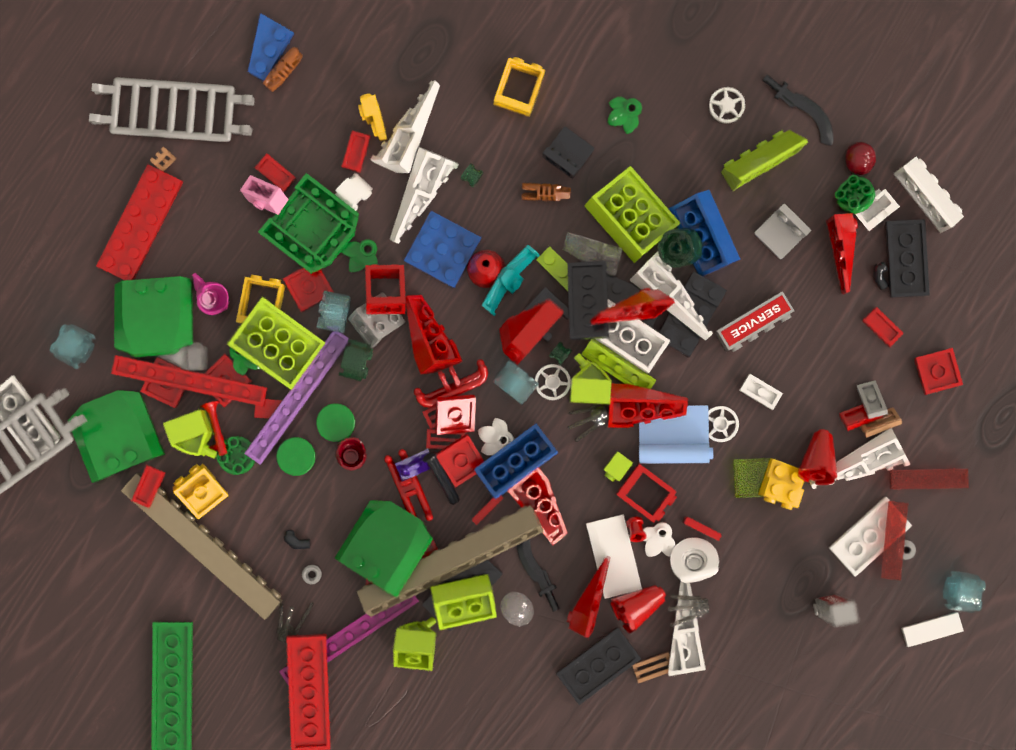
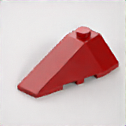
(643, 305)
(526, 329)
(429, 343)
(638, 404)

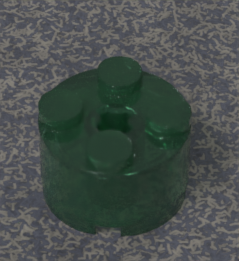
(690, 247)
(355, 360)

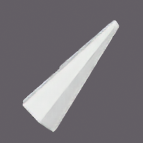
(402, 146)
(425, 178)
(658, 275)
(876, 454)
(686, 646)

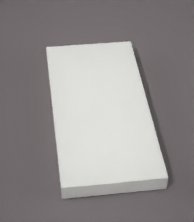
(612, 539)
(864, 539)

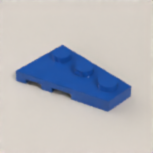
(268, 46)

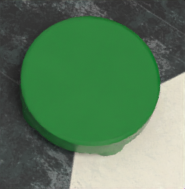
(855, 194)
(335, 422)
(296, 456)
(235, 460)

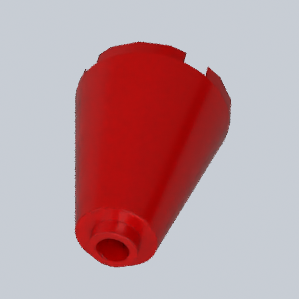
(481, 275)
(819, 460)
(637, 606)

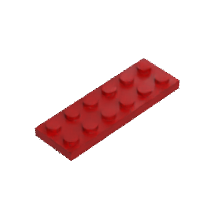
(139, 223)
(308, 692)

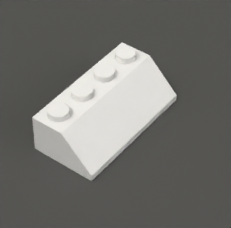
(929, 195)
(635, 342)
(11, 399)

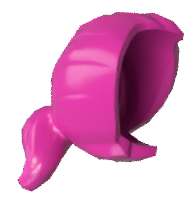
(211, 296)

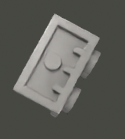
(782, 231)
(374, 326)

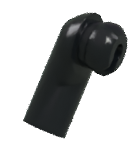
(878, 276)
(294, 542)

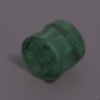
(471, 175)
(560, 353)

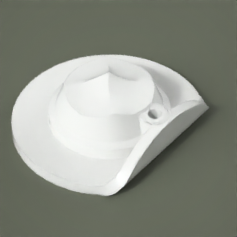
(694, 560)

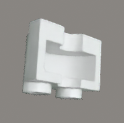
(353, 190)
(881, 208)

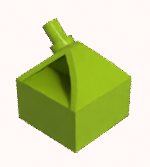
(590, 384)
(191, 433)
(415, 645)

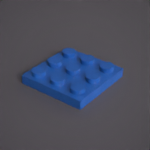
(442, 249)

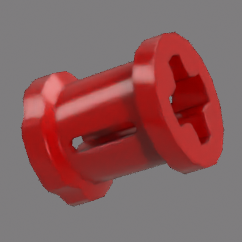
(636, 529)

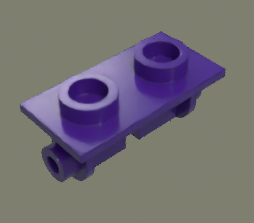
(412, 466)

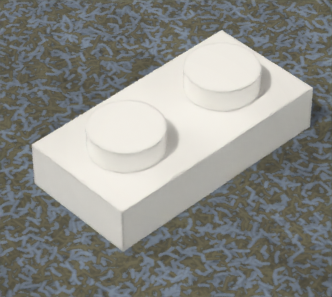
(760, 391)

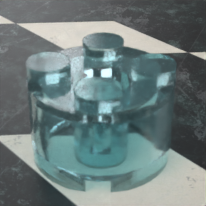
(334, 311)
(73, 345)
(515, 382)
(963, 592)

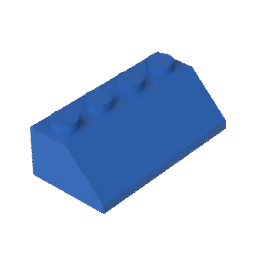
(703, 216)
(515, 461)

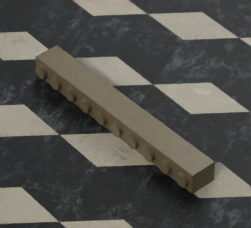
(209, 551)
(456, 558)

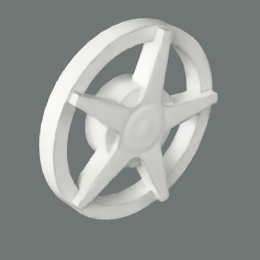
(727, 105)
(553, 382)
(721, 423)

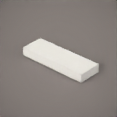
(932, 629)

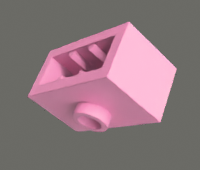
(264, 195)

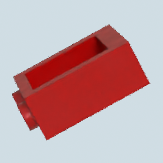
(385, 305)
(630, 481)

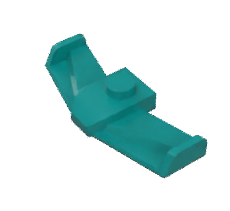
(509, 279)

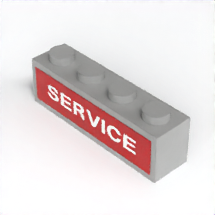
(754, 321)
(835, 610)

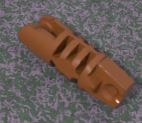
(283, 69)
(545, 192)

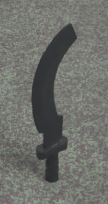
(805, 104)
(536, 573)

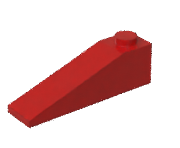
(842, 237)
(537, 492)
(586, 610)

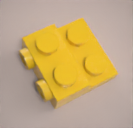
(371, 113)
(782, 485)
(199, 490)

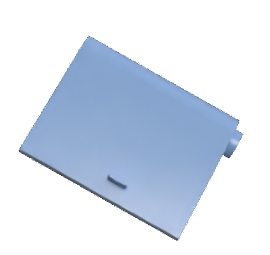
(676, 439)

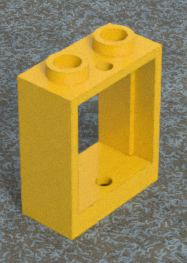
(511, 104)
(257, 280)

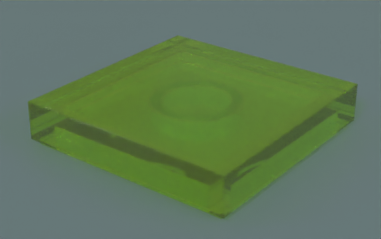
(749, 476)

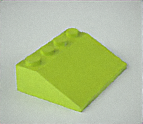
(763, 158)
(631, 214)
(276, 343)

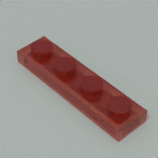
(929, 478)
(894, 540)

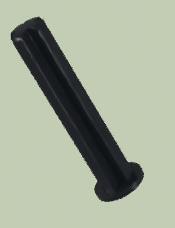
(441, 477)

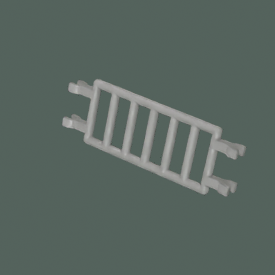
(112, 120)
(54, 448)

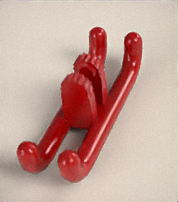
(454, 389)
(408, 487)

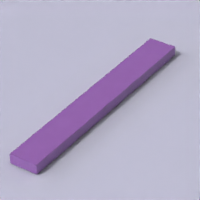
(296, 397)

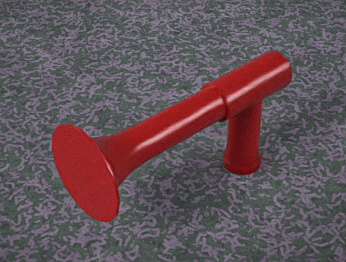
(220, 445)

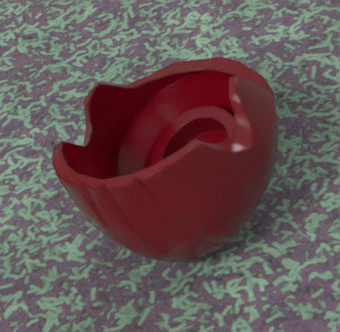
(860, 158)
(351, 453)

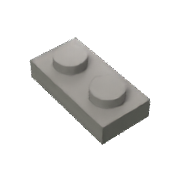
(872, 399)

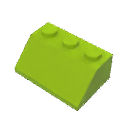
(463, 602)

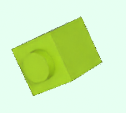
(617, 467)

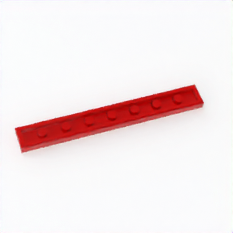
(189, 380)

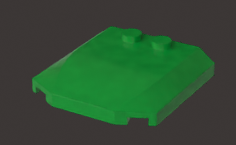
(311, 225)
(153, 316)
(116, 434)
(385, 545)

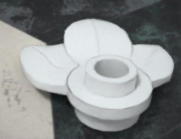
(492, 436)
(656, 543)

